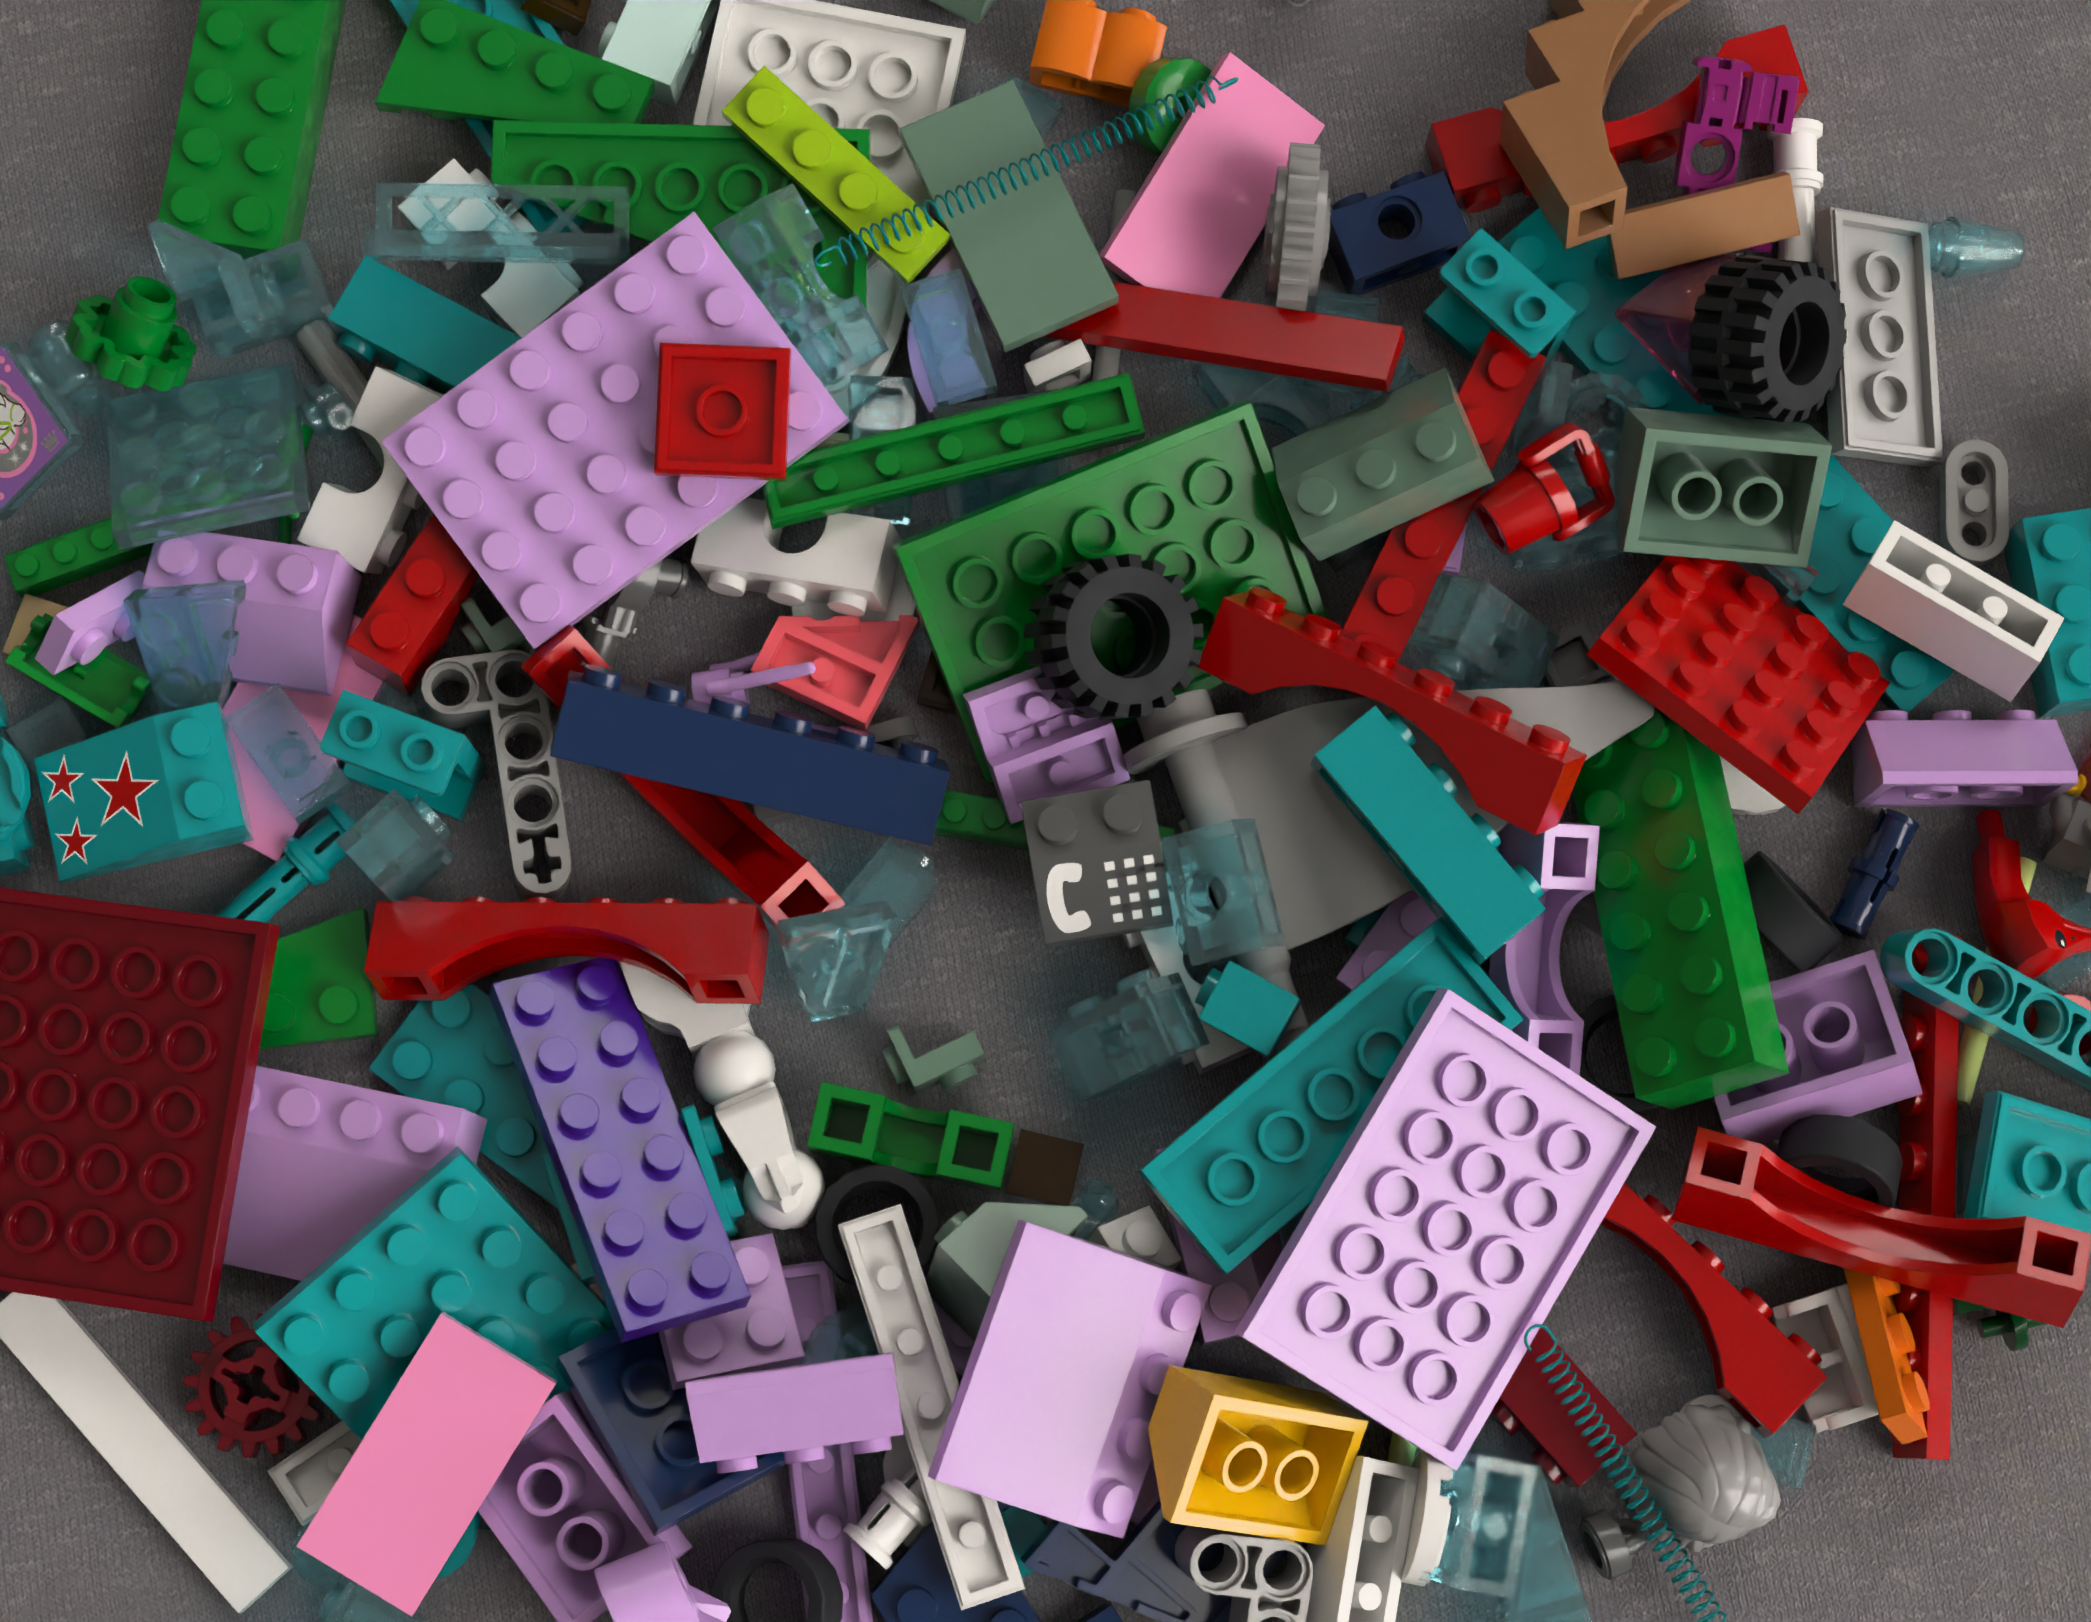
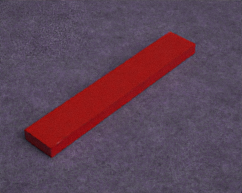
(1244, 336)

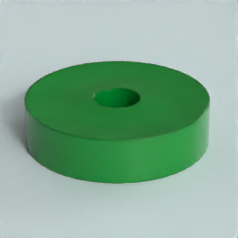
(1155, 82)

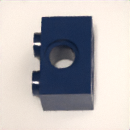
(1372, 260)

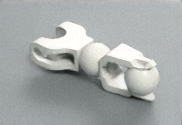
(737, 1077)

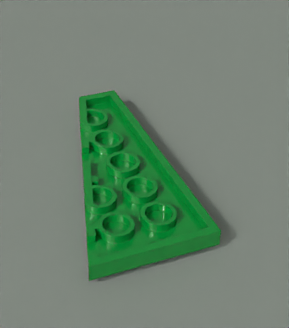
(669, 177)

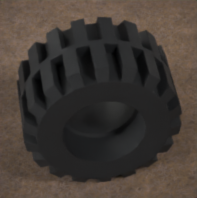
(1767, 339)
(1161, 631)

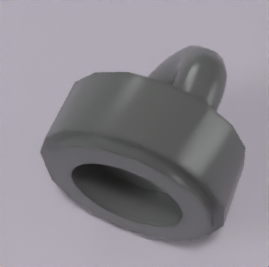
(1606, 1544)

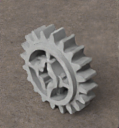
(1297, 228)

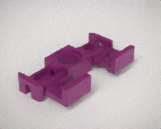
(1722, 102)

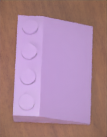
(327, 1163)
(1068, 1379)

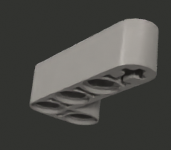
(516, 776)
(1242, 1574)

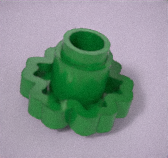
(133, 336)

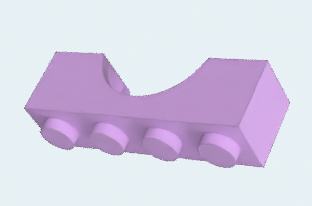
(1528, 964)

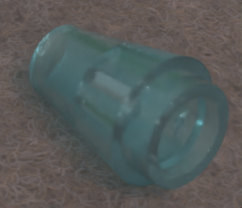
(1972, 248)

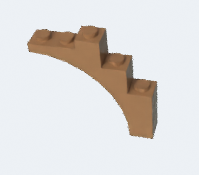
(1559, 128)

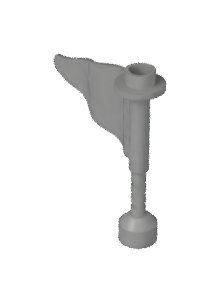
(1314, 850)

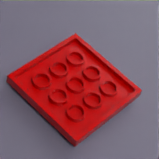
(1742, 672)

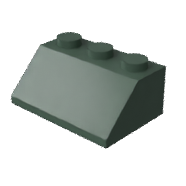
(1380, 465)
(1719, 486)

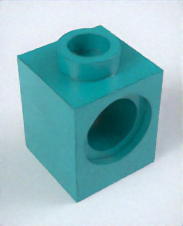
(1246, 1007)

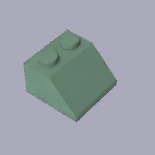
(974, 1249)

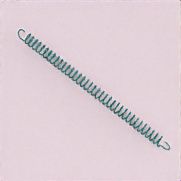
(1045, 169)
(1659, 1546)

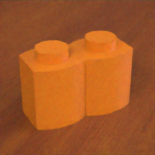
(1094, 50)

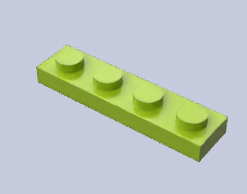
(833, 172)

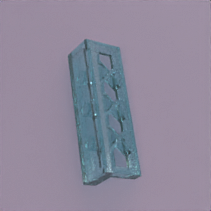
(490, 244)

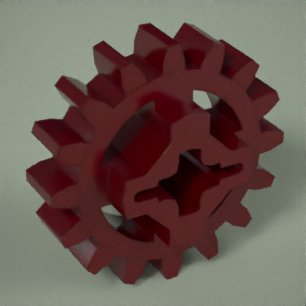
(240, 1412)

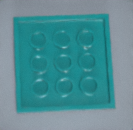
(433, 1250)

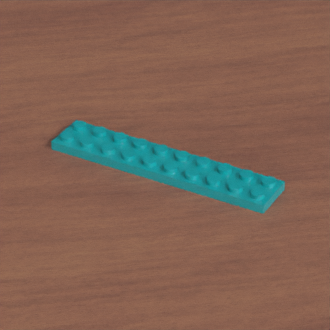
(1848, 518)

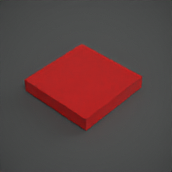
(722, 411)

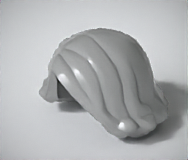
(1704, 1477)

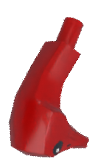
(2014, 926)

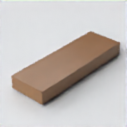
(1704, 225)

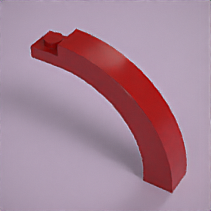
(713, 826)

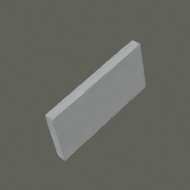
(1888, 380)

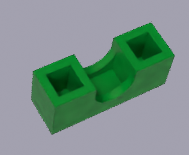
(920, 1141)

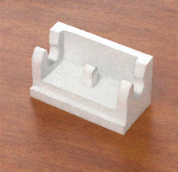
(1831, 1328)

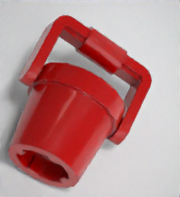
(1535, 499)

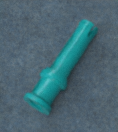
(299, 853)

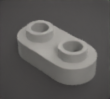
(1974, 506)

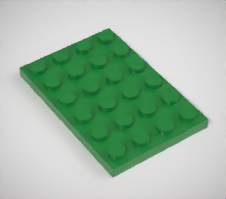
(1187, 498)

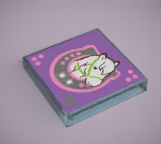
(33, 430)

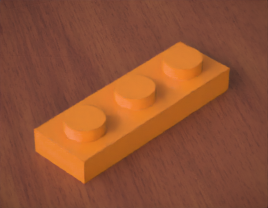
(1885, 1343)

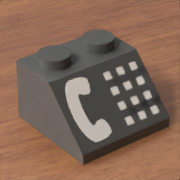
(1097, 863)

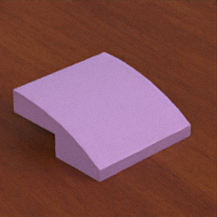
(1038, 746)

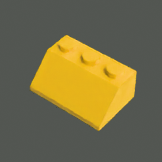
(1251, 1455)

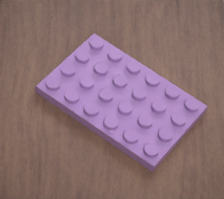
(552, 443)
(1446, 1228)

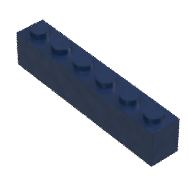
(750, 756)

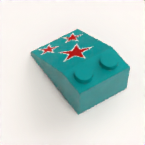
(144, 793)

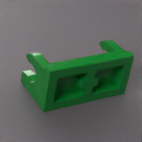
(104, 687)

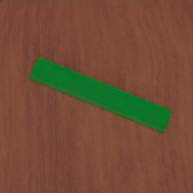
(956, 450)

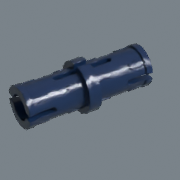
(1873, 873)

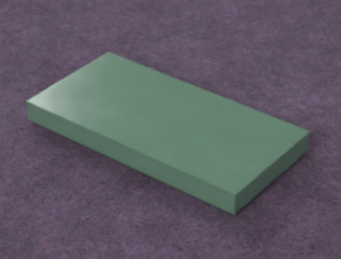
(1026, 247)

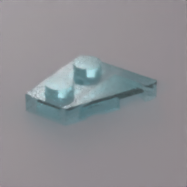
(187, 640)
(836, 957)

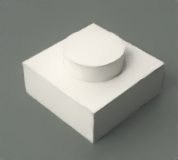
(1057, 366)
(1140, 1236)

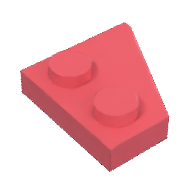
(850, 657)

